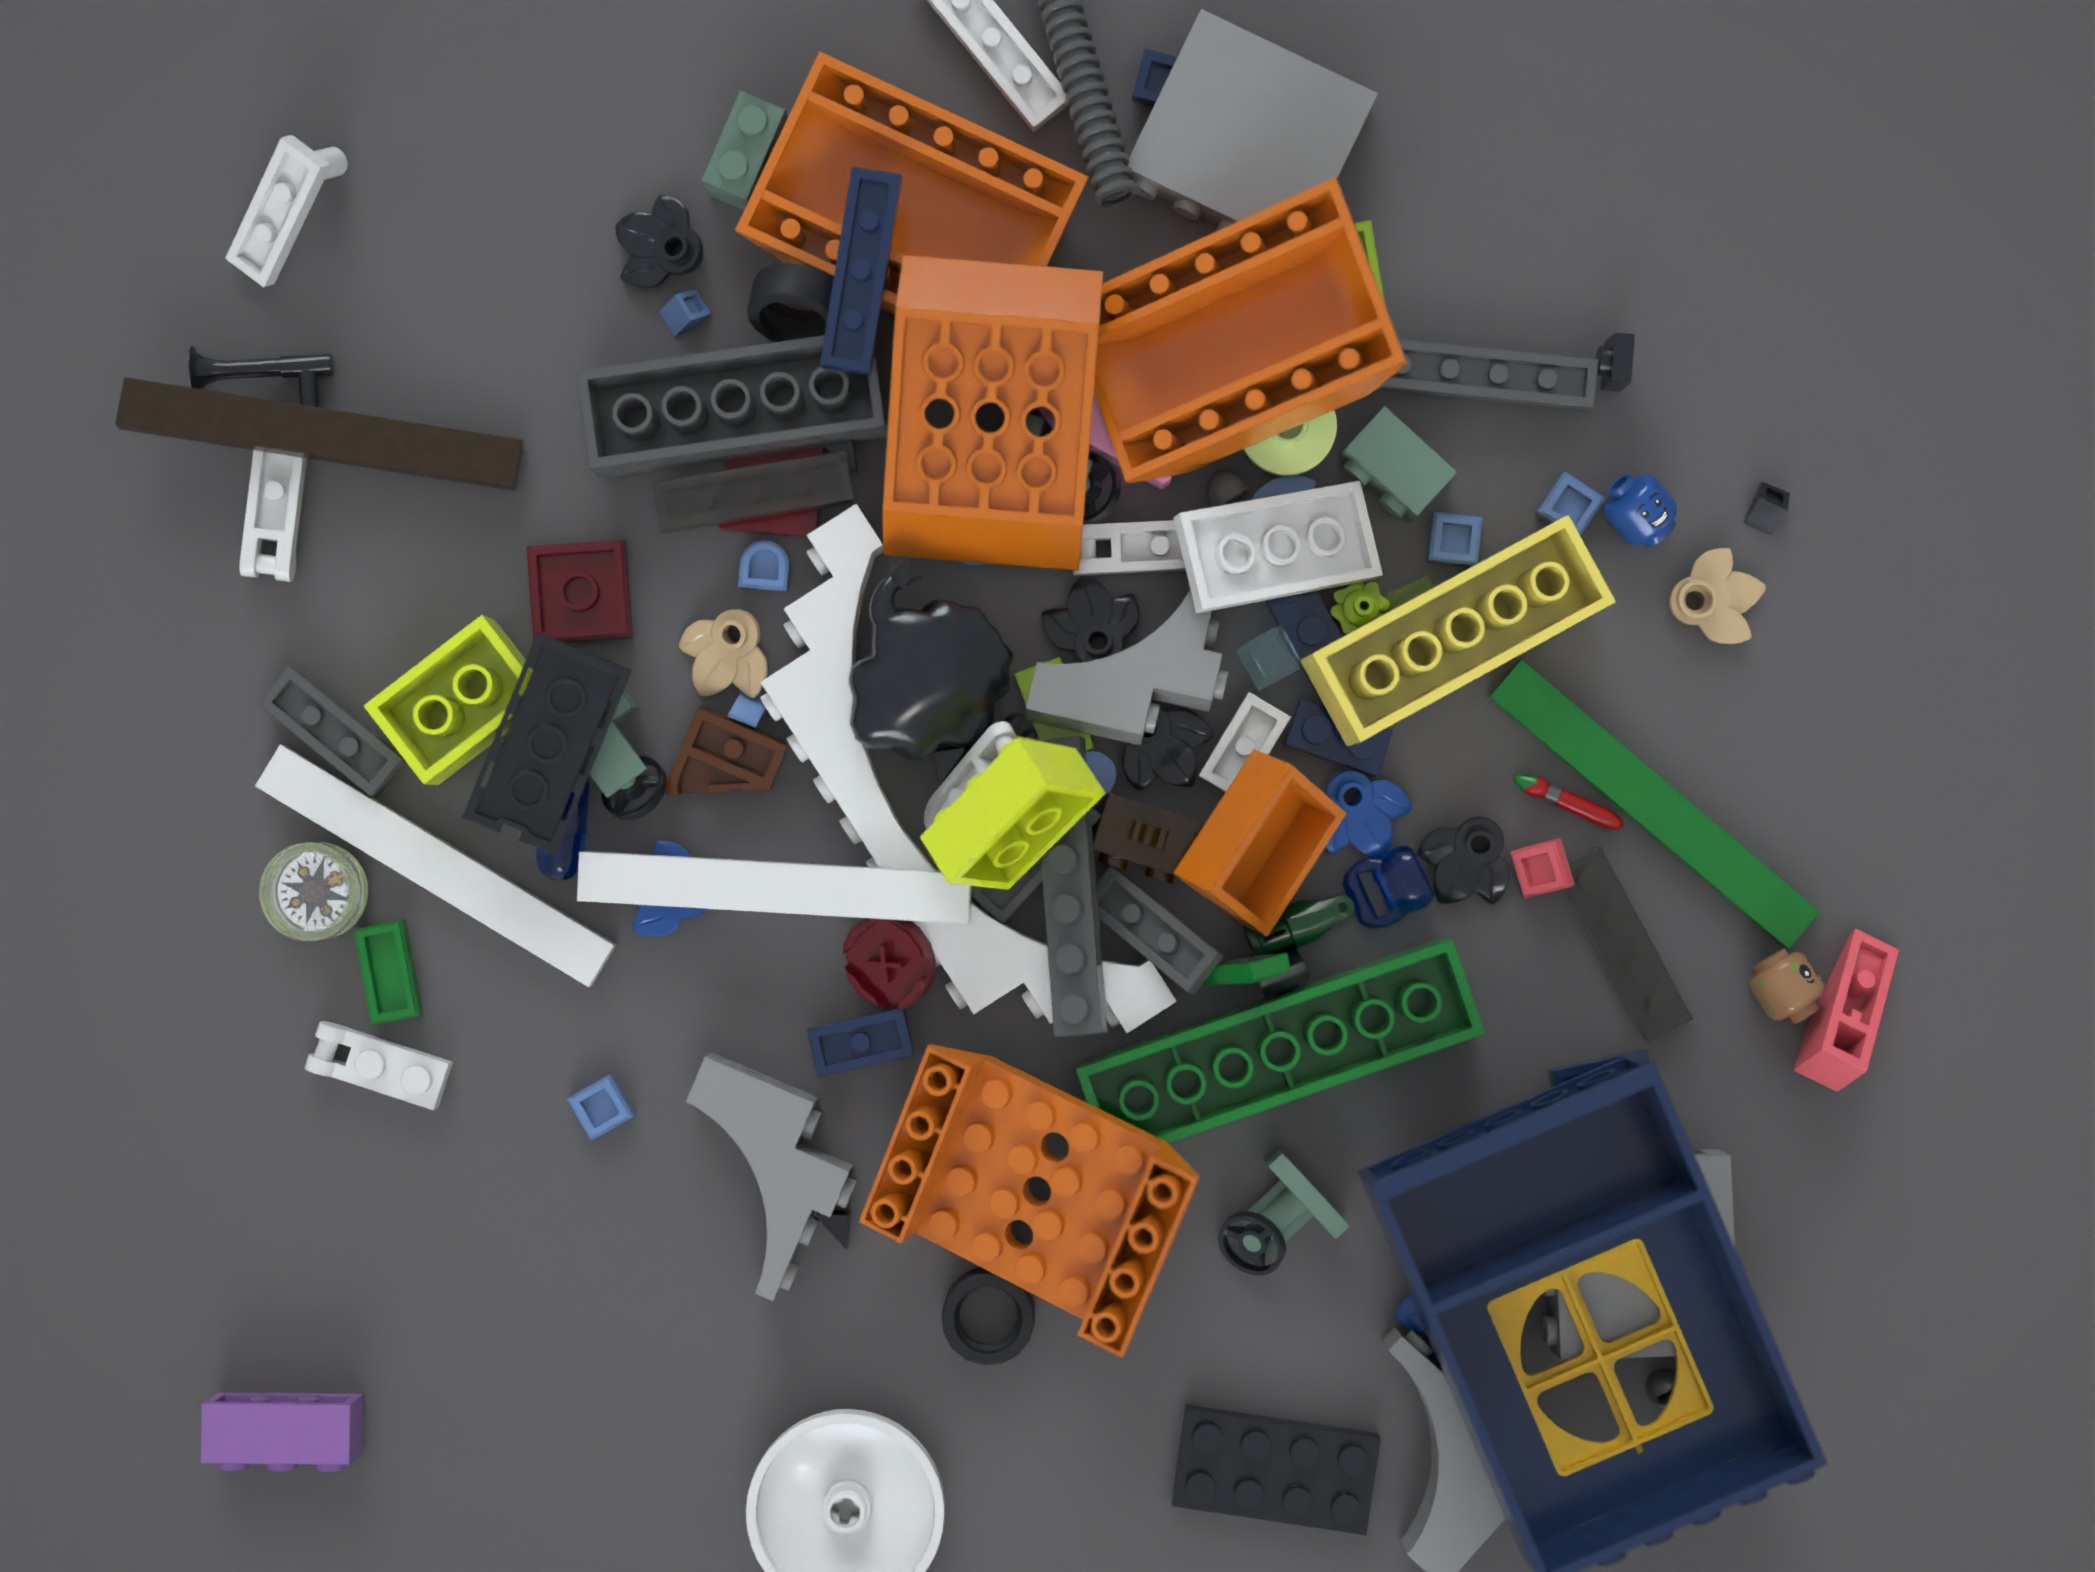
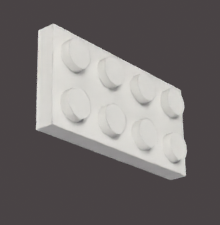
(1277, 546)

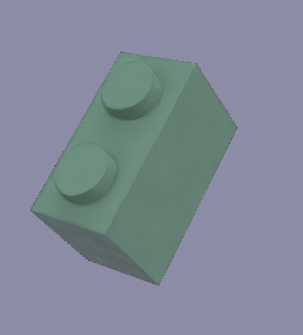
(743, 149)
(1396, 465)

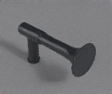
(305, 367)

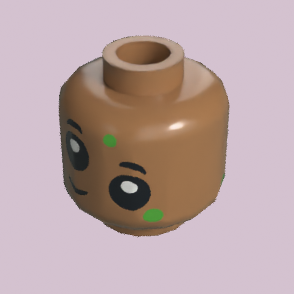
(1786, 986)

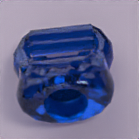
(1399, 882)

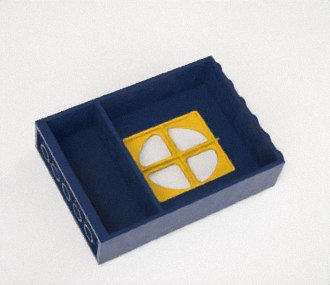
(1531, 1204)

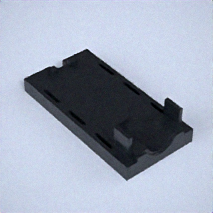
(547, 742)

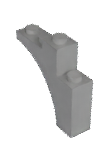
(1116, 692)
(793, 1178)
(1458, 1500)

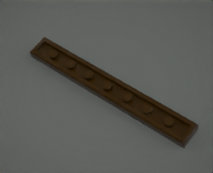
(319, 434)

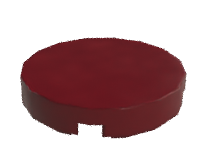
(889, 962)

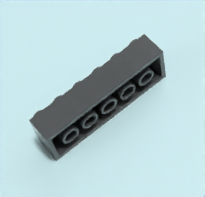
(724, 407)

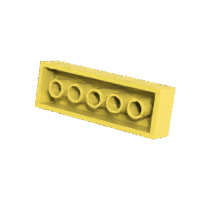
(1457, 631)

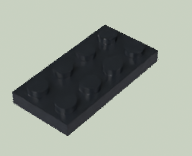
(1275, 1469)

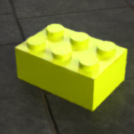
(451, 701)
(1011, 814)

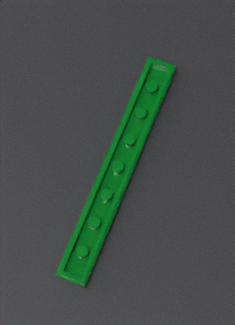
(1653, 804)

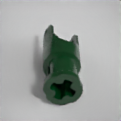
(1301, 924)

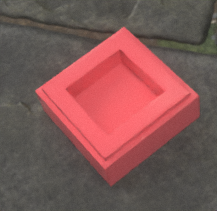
(1542, 868)

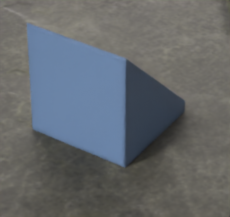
(684, 311)
(748, 710)

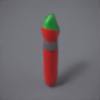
(1566, 800)

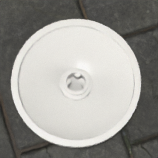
(845, 1498)

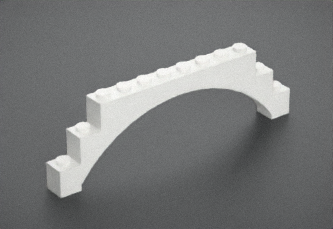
(816, 703)

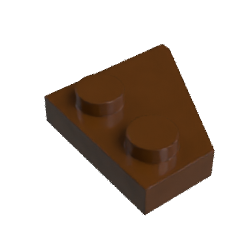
(725, 757)

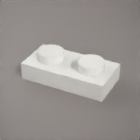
(1252, 727)

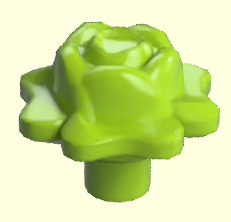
(1358, 605)

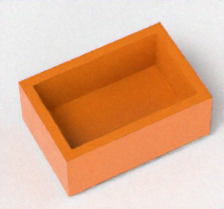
(1260, 842)

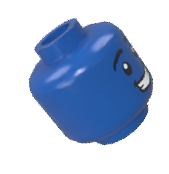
(1640, 510)

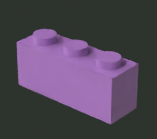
(282, 1430)

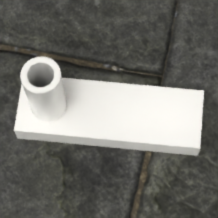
(282, 207)

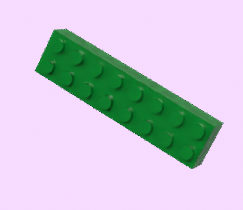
(1287, 1044)

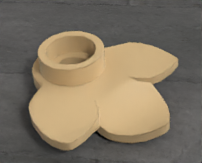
(1722, 597)
(720, 659)

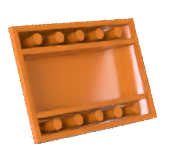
(960, 188)
(1241, 337)

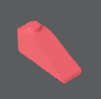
(1845, 1027)

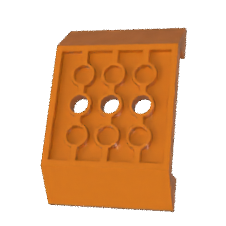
(1006, 340)
(964, 1175)

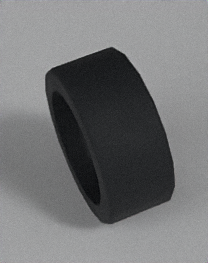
(790, 284)
(975, 1351)

